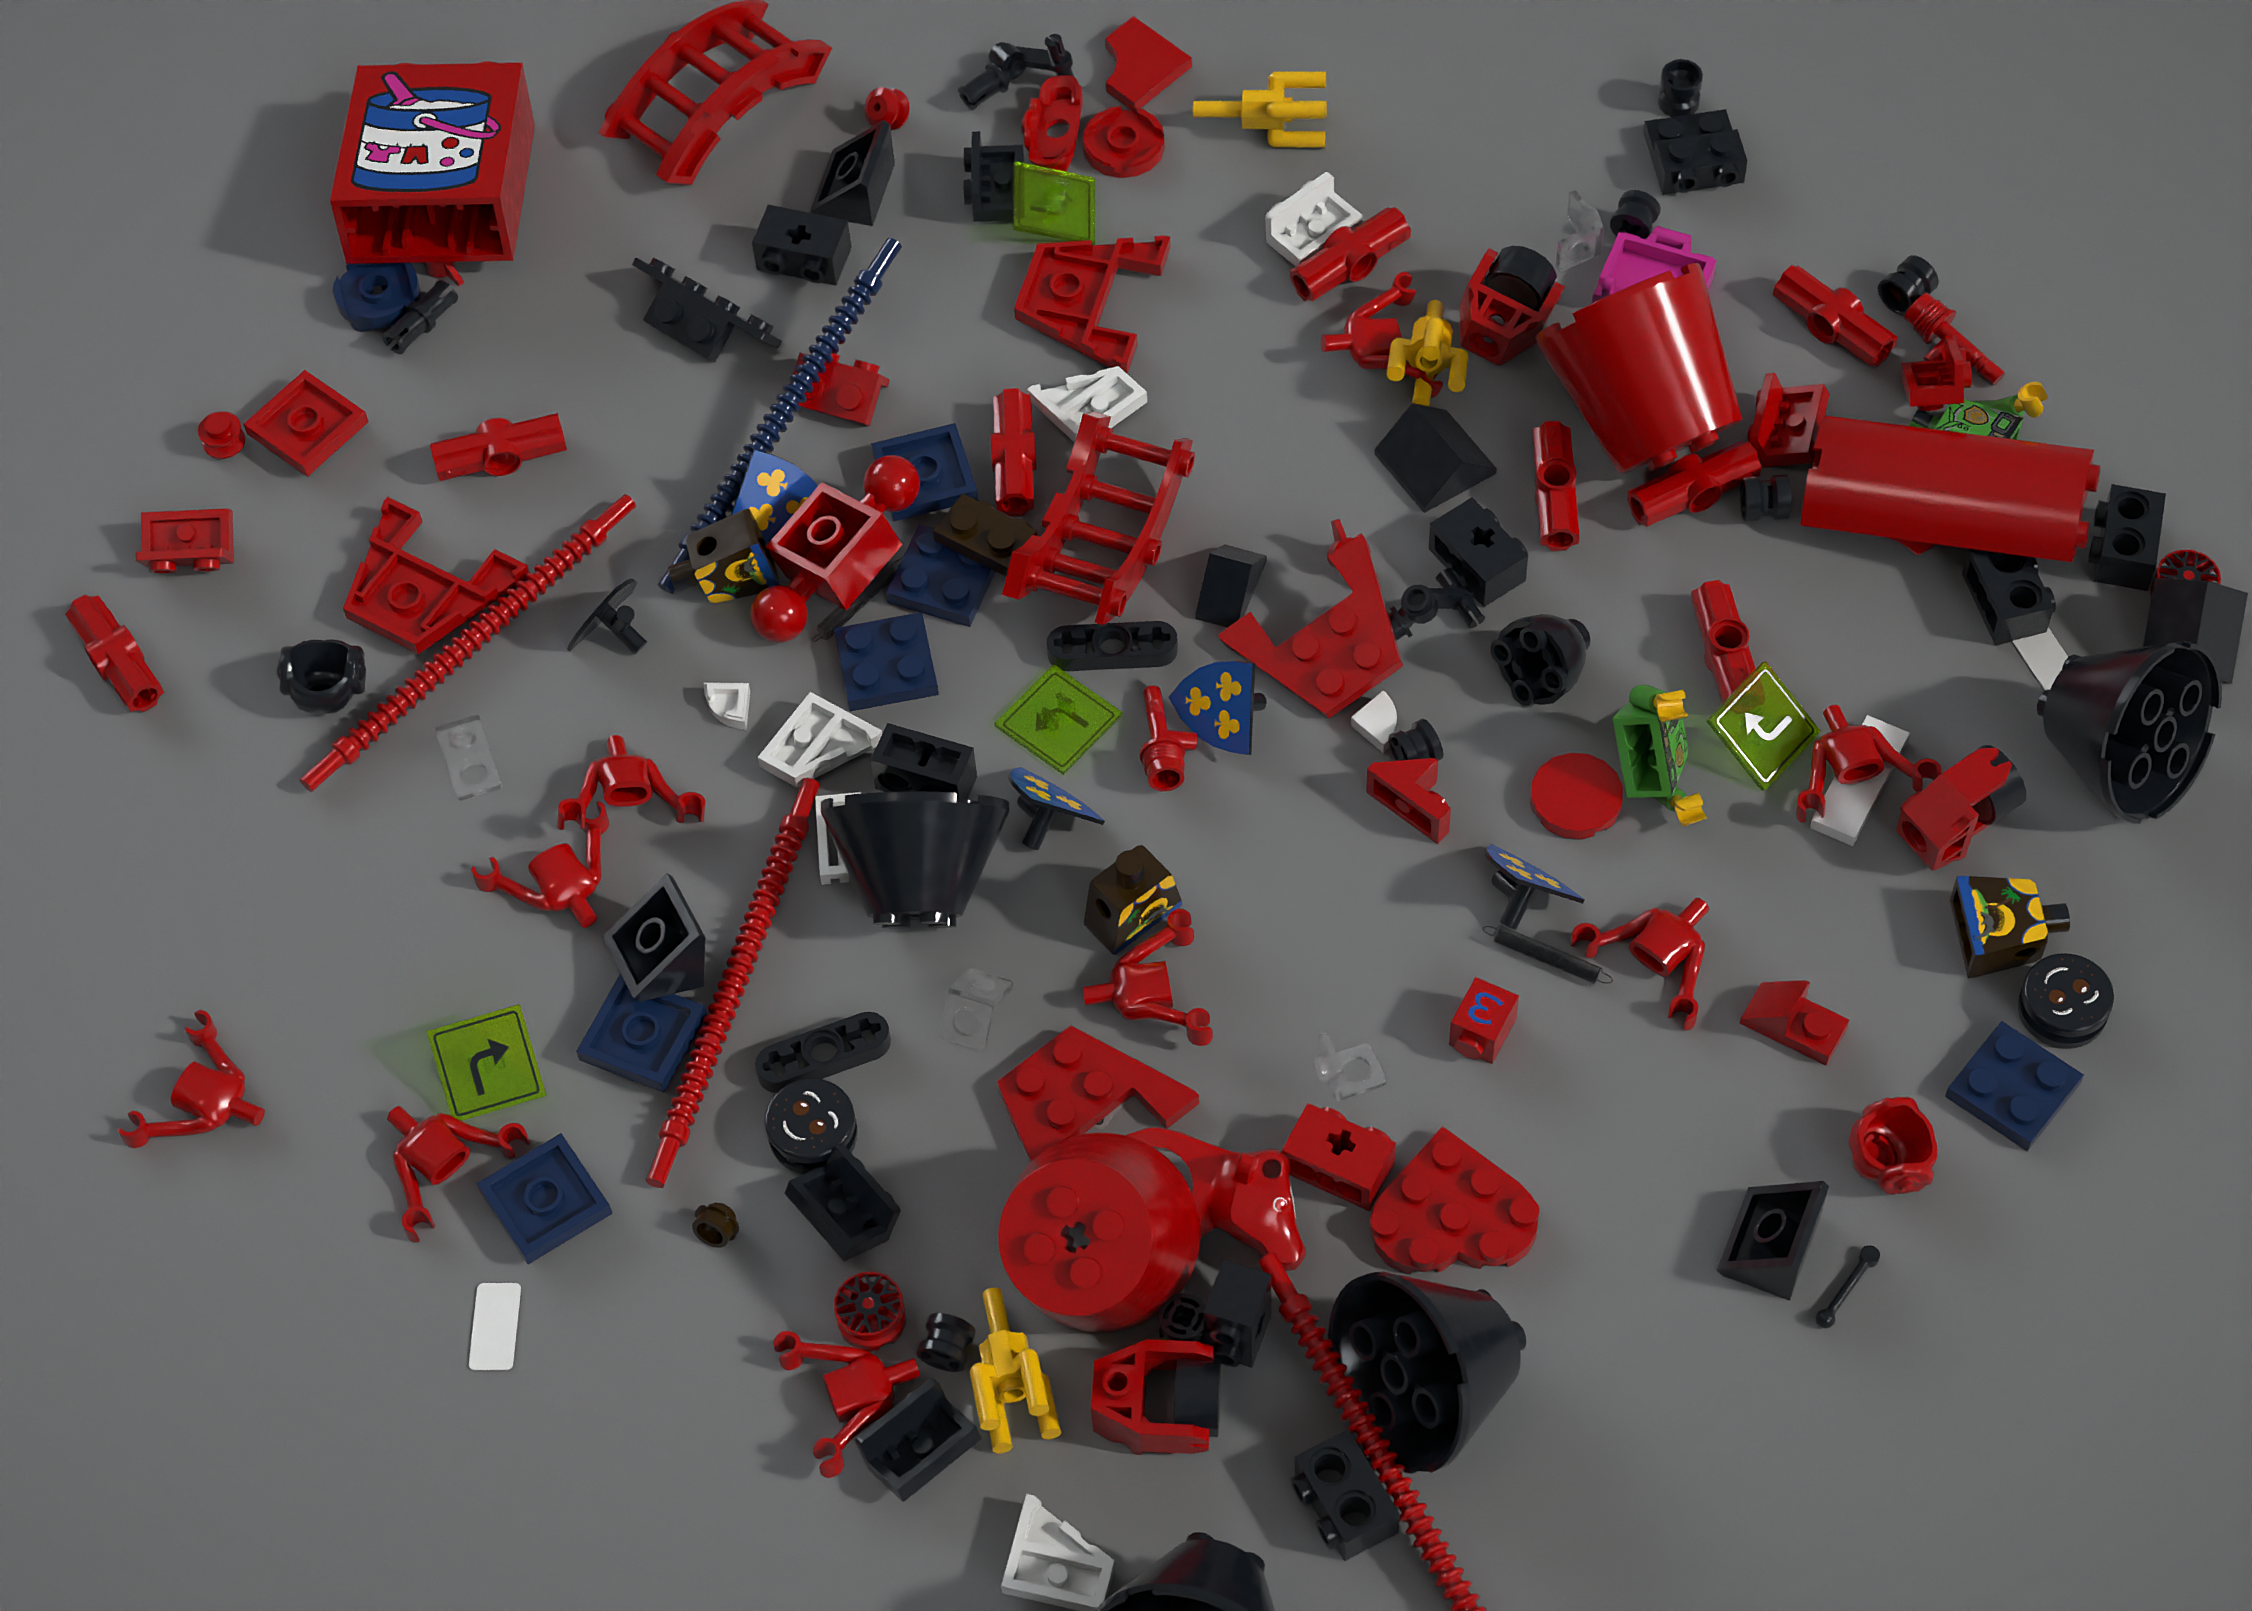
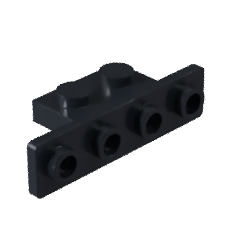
(693, 318)

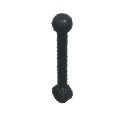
(1868, 1257)

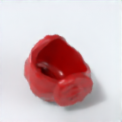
(1894, 1146)

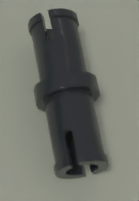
(420, 317)

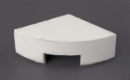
(729, 703)
(1376, 721)

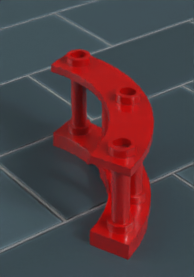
(738, 91)
(1039, 557)

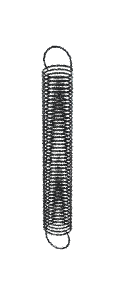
(877, 581)
(1581, 974)

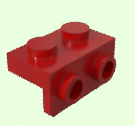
(1937, 382)
(845, 390)
(1787, 422)
(186, 539)

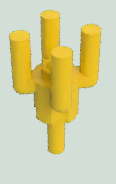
(1271, 109)
(1430, 352)
(1008, 1375)

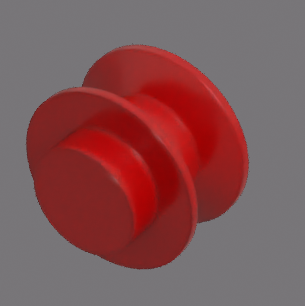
(887, 105)
(221, 435)

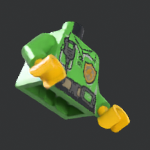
(1988, 417)
(1655, 750)

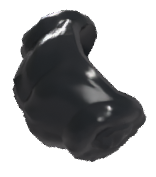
(322, 674)

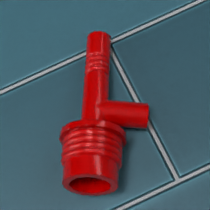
(1933, 320)
(1165, 751)

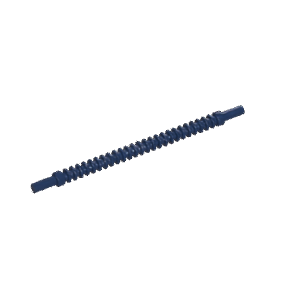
(866, 284)

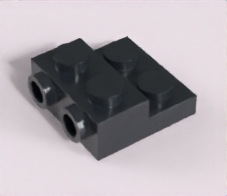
(1695, 152)

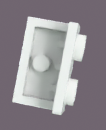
(1307, 218)

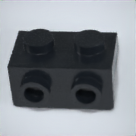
(991, 179)
(845, 1204)
(916, 1440)

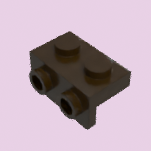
(982, 533)

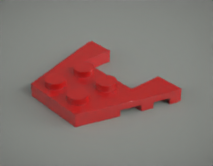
(1070, 288)
(414, 599)
(1336, 653)
(1077, 1084)

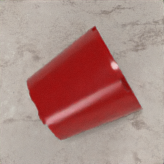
(1647, 370)
(1137, 1224)

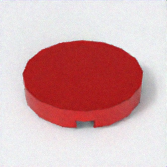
(1123, 142)
(1576, 795)

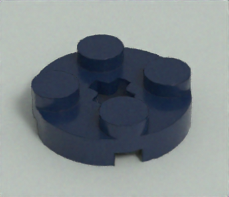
(378, 310)

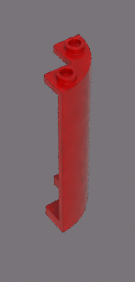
(1949, 488)

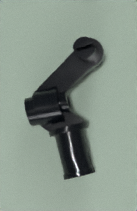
(1009, 63)
(1422, 604)

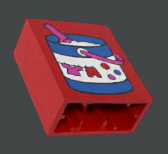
(433, 163)

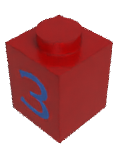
(1483, 1020)

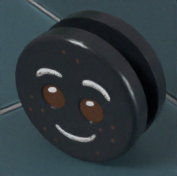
(2065, 1000)
(808, 1122)

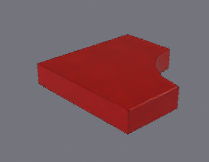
(1143, 63)

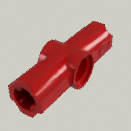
(1350, 254)
(1834, 316)
(498, 447)
(1013, 452)
(1693, 483)
(1555, 503)
(1721, 627)
(114, 653)

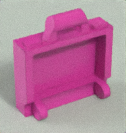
(1639, 259)

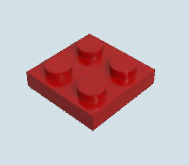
(306, 423)

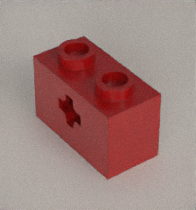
(1339, 1155)

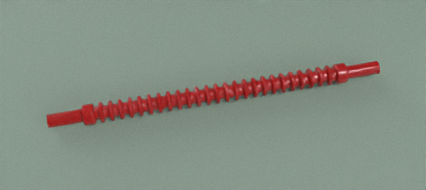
(346, 749)
(675, 1130)
(1296, 1309)

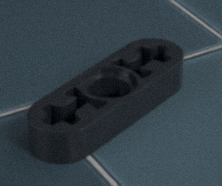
(1127, 658)
(860, 1052)

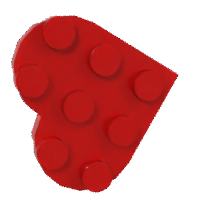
(1452, 1209)

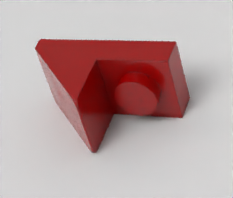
(1405, 791)
(1787, 1017)

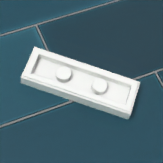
(1851, 804)

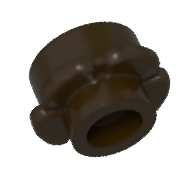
(715, 1224)

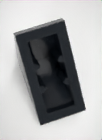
(1228, 584)

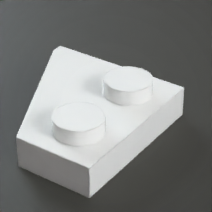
(1105, 392)
(816, 741)
(1054, 1562)

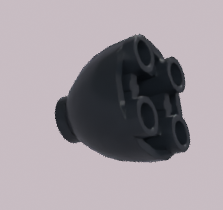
(1541, 657)

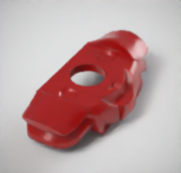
(1057, 103)

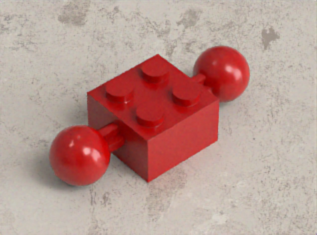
(834, 547)

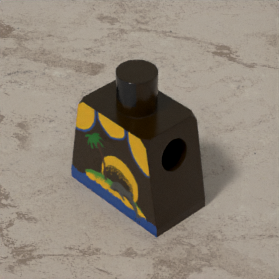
(727, 560)
(1136, 896)
(2002, 922)

